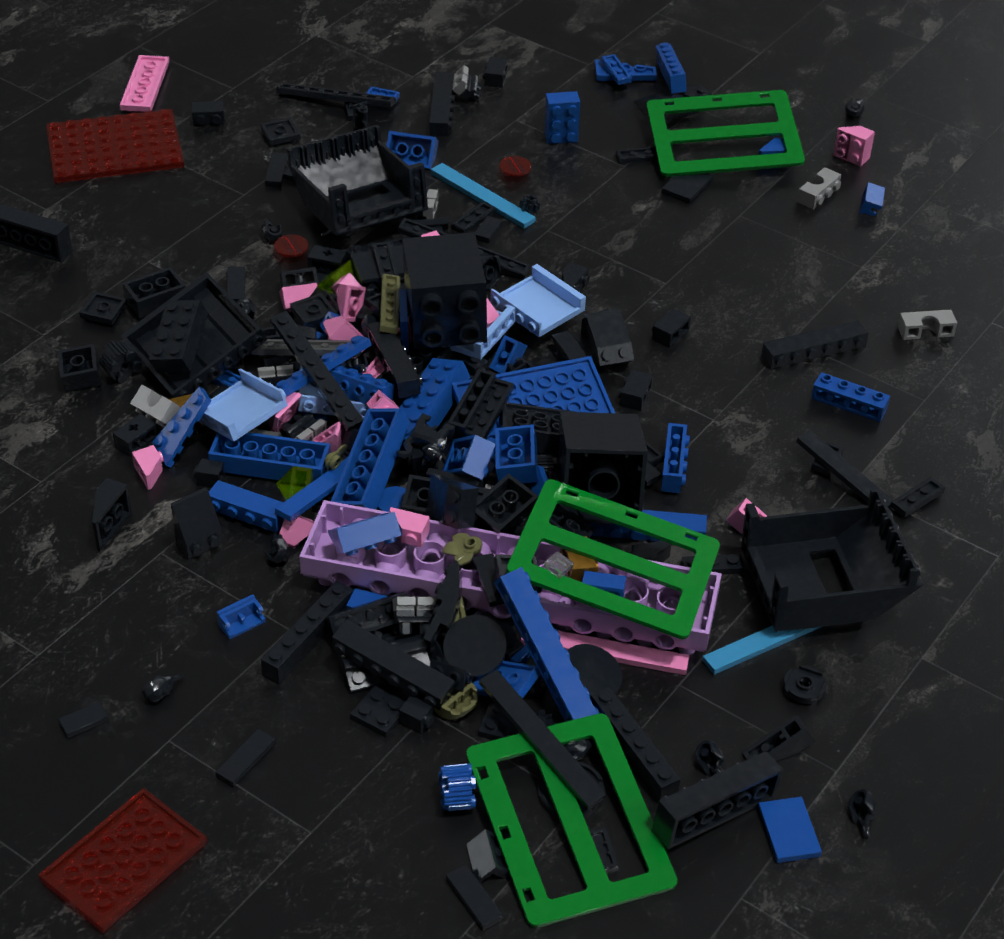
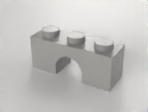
(825, 184)
(939, 321)
(154, 405)

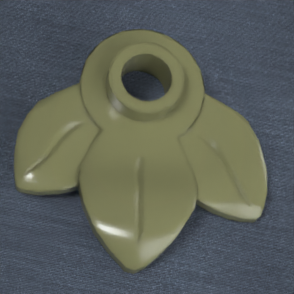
(333, 459)
(463, 547)

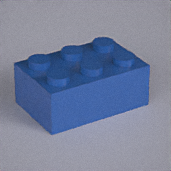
(562, 117)
(516, 453)
(469, 457)

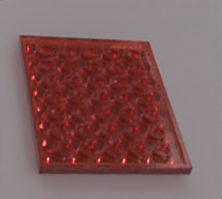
(114, 145)

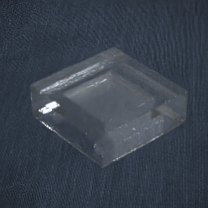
(558, 564)

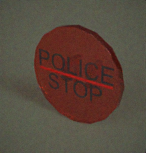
(515, 166)
(291, 245)

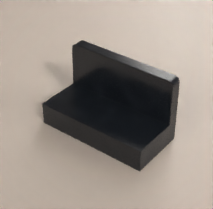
(486, 856)

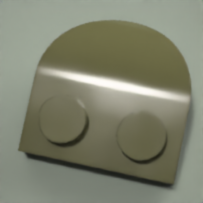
(459, 703)

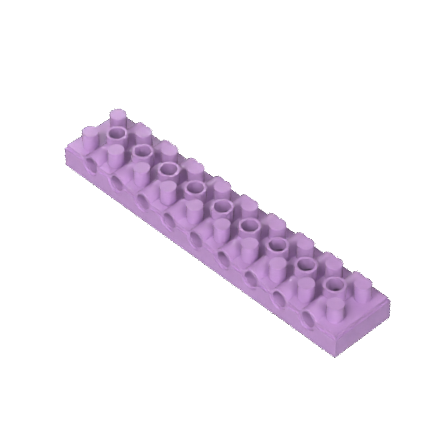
(419, 570)

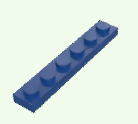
(331, 360)

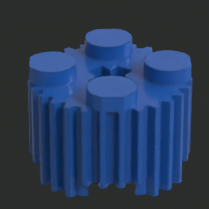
(456, 787)

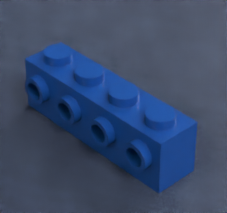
(360, 386)
(850, 397)
(674, 458)
(246, 506)

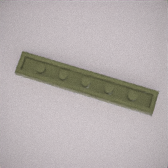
(389, 304)

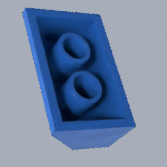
(413, 148)
(365, 533)

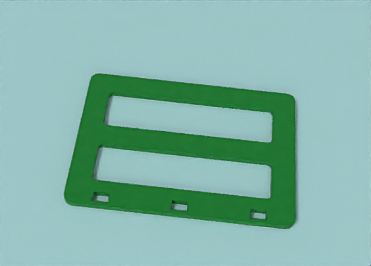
(784, 127)
(689, 585)
(600, 891)

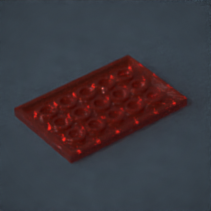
(123, 859)

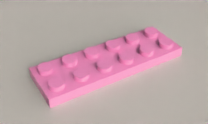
(144, 83)

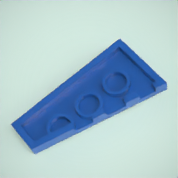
(638, 72)
(171, 438)

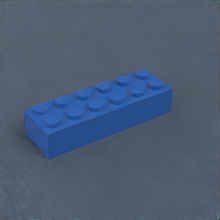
(435, 394)
(268, 455)
(371, 458)

